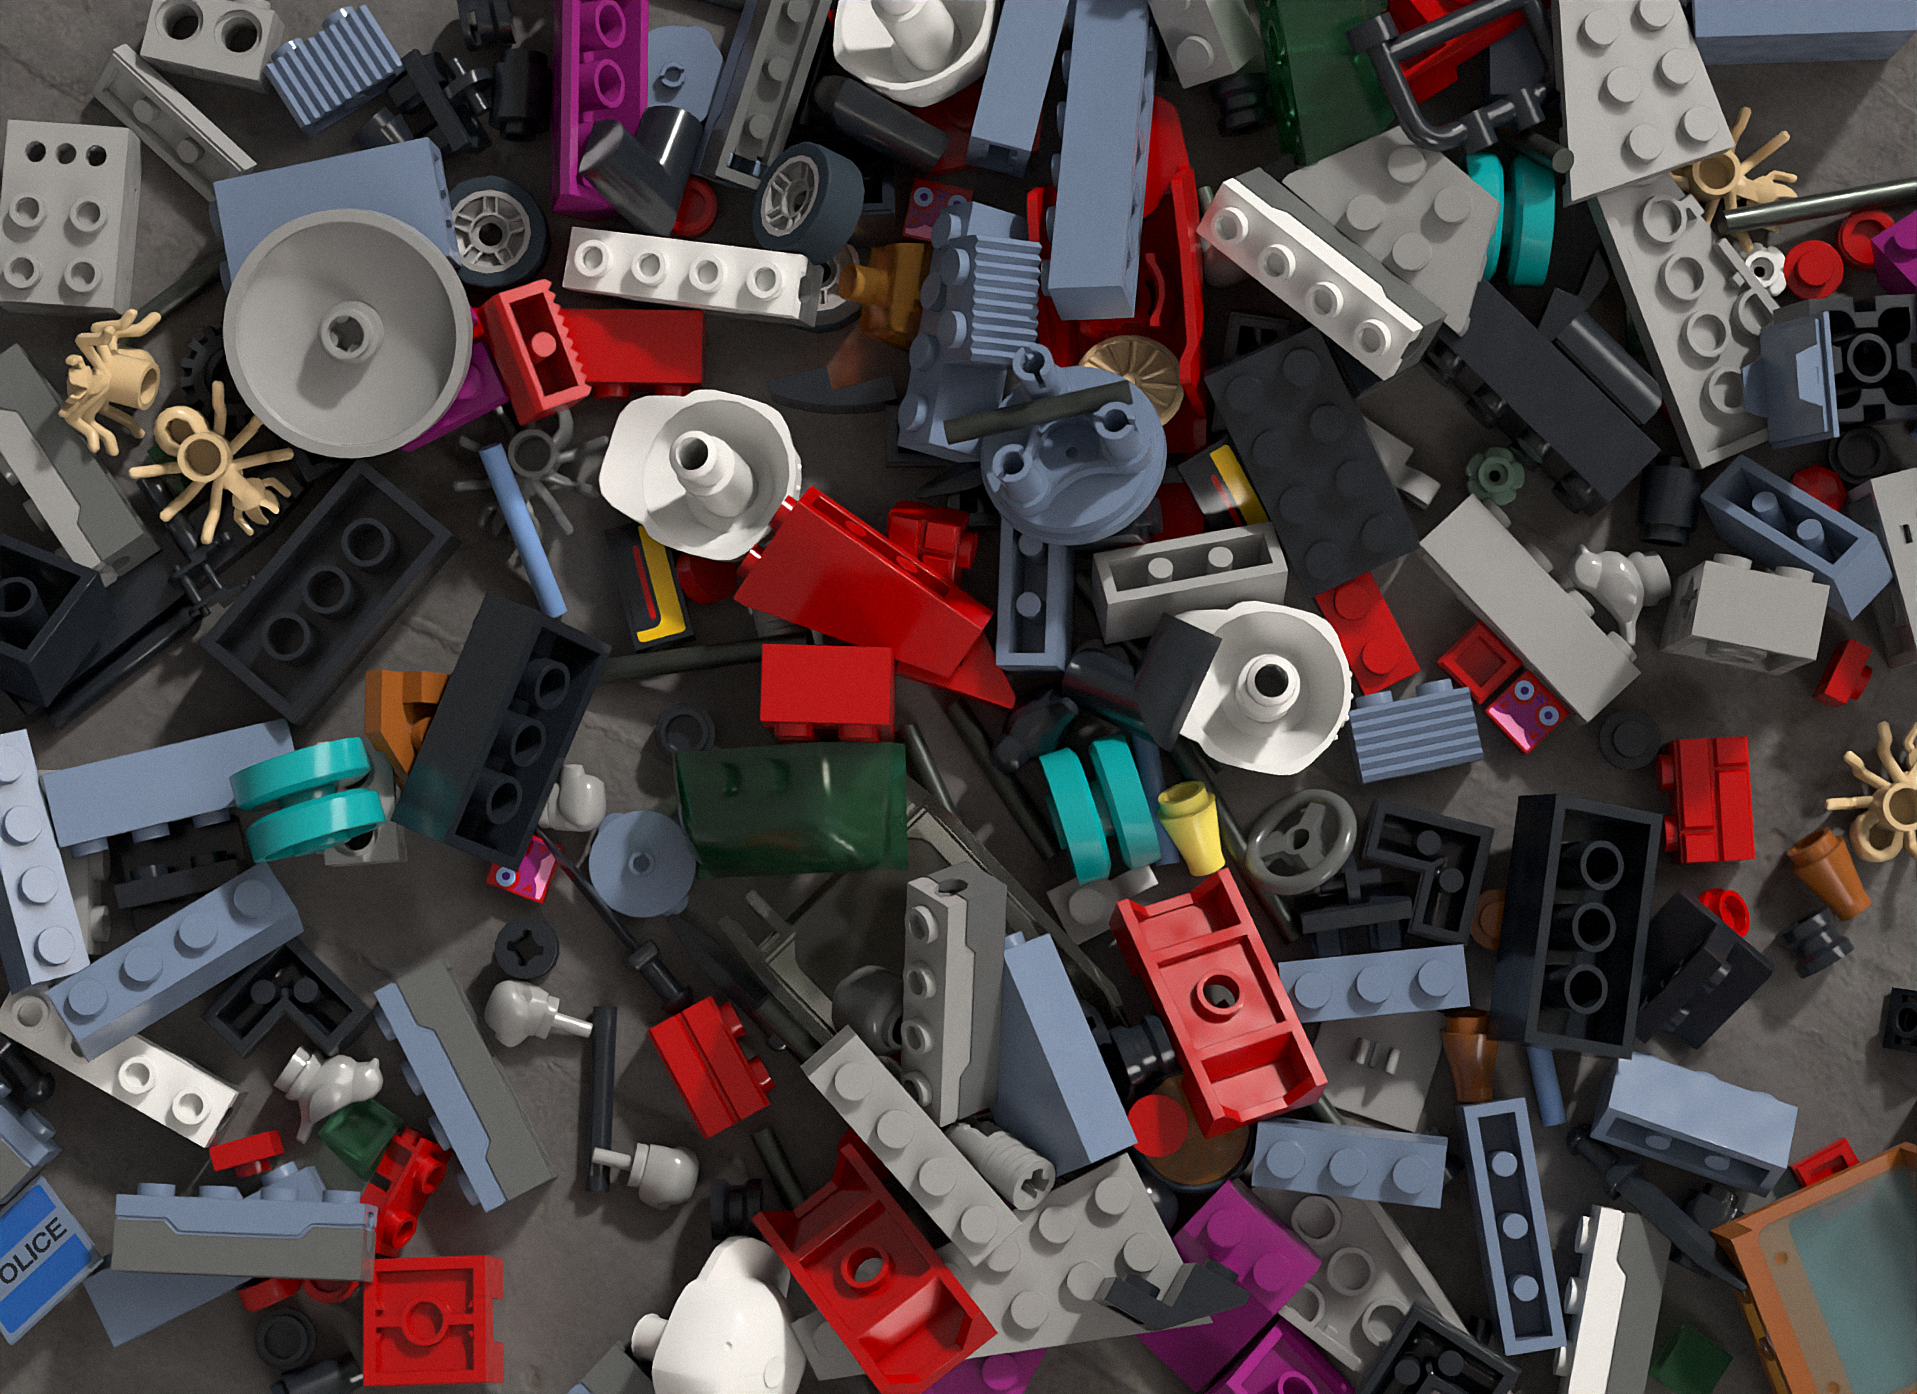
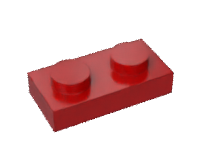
(1367, 634)

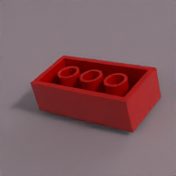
(828, 693)

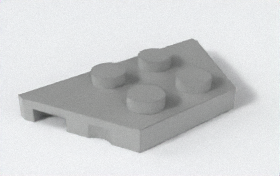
(1409, 214)

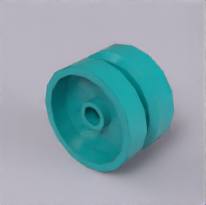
(1525, 217)
(306, 793)
(1096, 809)

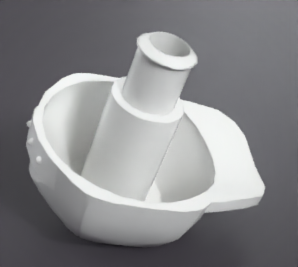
(915, 47)
(701, 471)
(1271, 688)
(727, 1328)

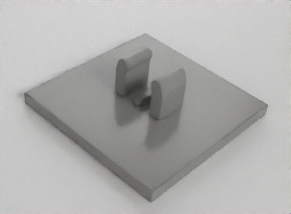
(1381, 1064)

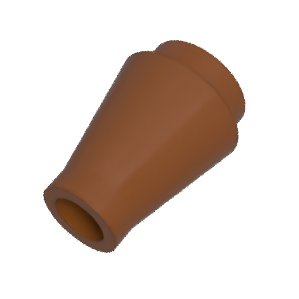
(1828, 870)
(1469, 1054)

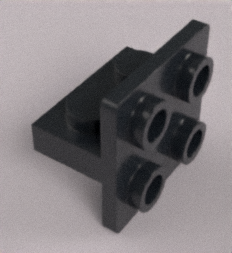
(178, 869)
(1694, 972)

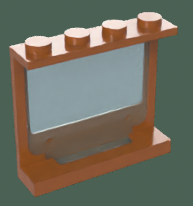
(1834, 1280)

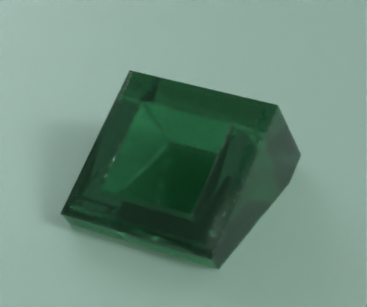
(1690, 1363)

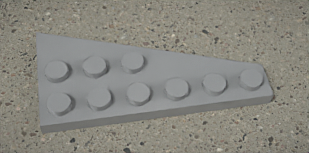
(1631, 94)
(1692, 310)
(1048, 1271)
(1365, 1275)

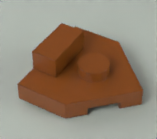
(400, 713)

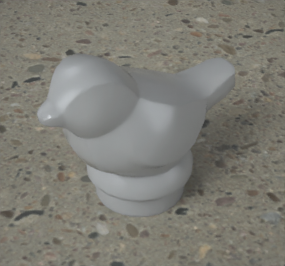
(1621, 583)
(326, 1085)

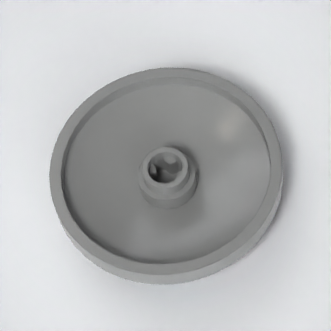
(347, 333)

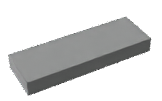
(168, 122)

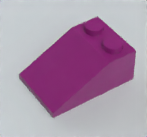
(1270, 1264)

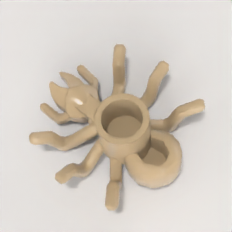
(1725, 179)
(118, 376)
(207, 457)
(1893, 807)

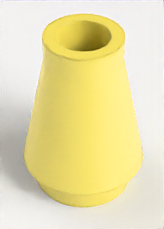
(1192, 824)

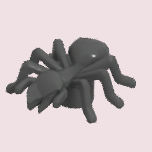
(535, 459)

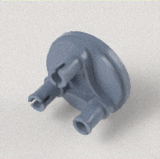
(1076, 474)

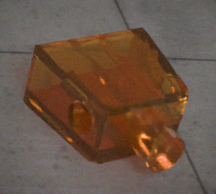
(889, 291)

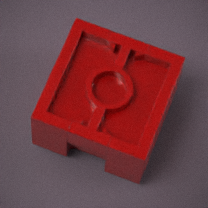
(432, 1322)

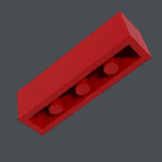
(635, 350)

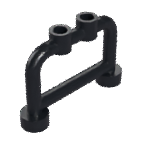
(1475, 130)

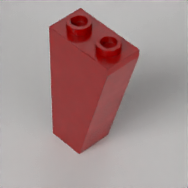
(858, 586)

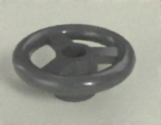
(1304, 846)

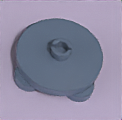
(683, 69)
(642, 864)

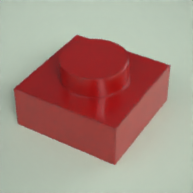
(1844, 674)
(247, 1154)

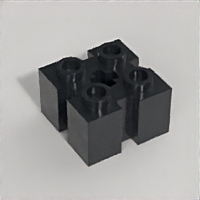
(1869, 355)

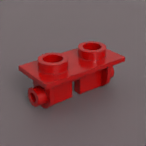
(416, 1171)

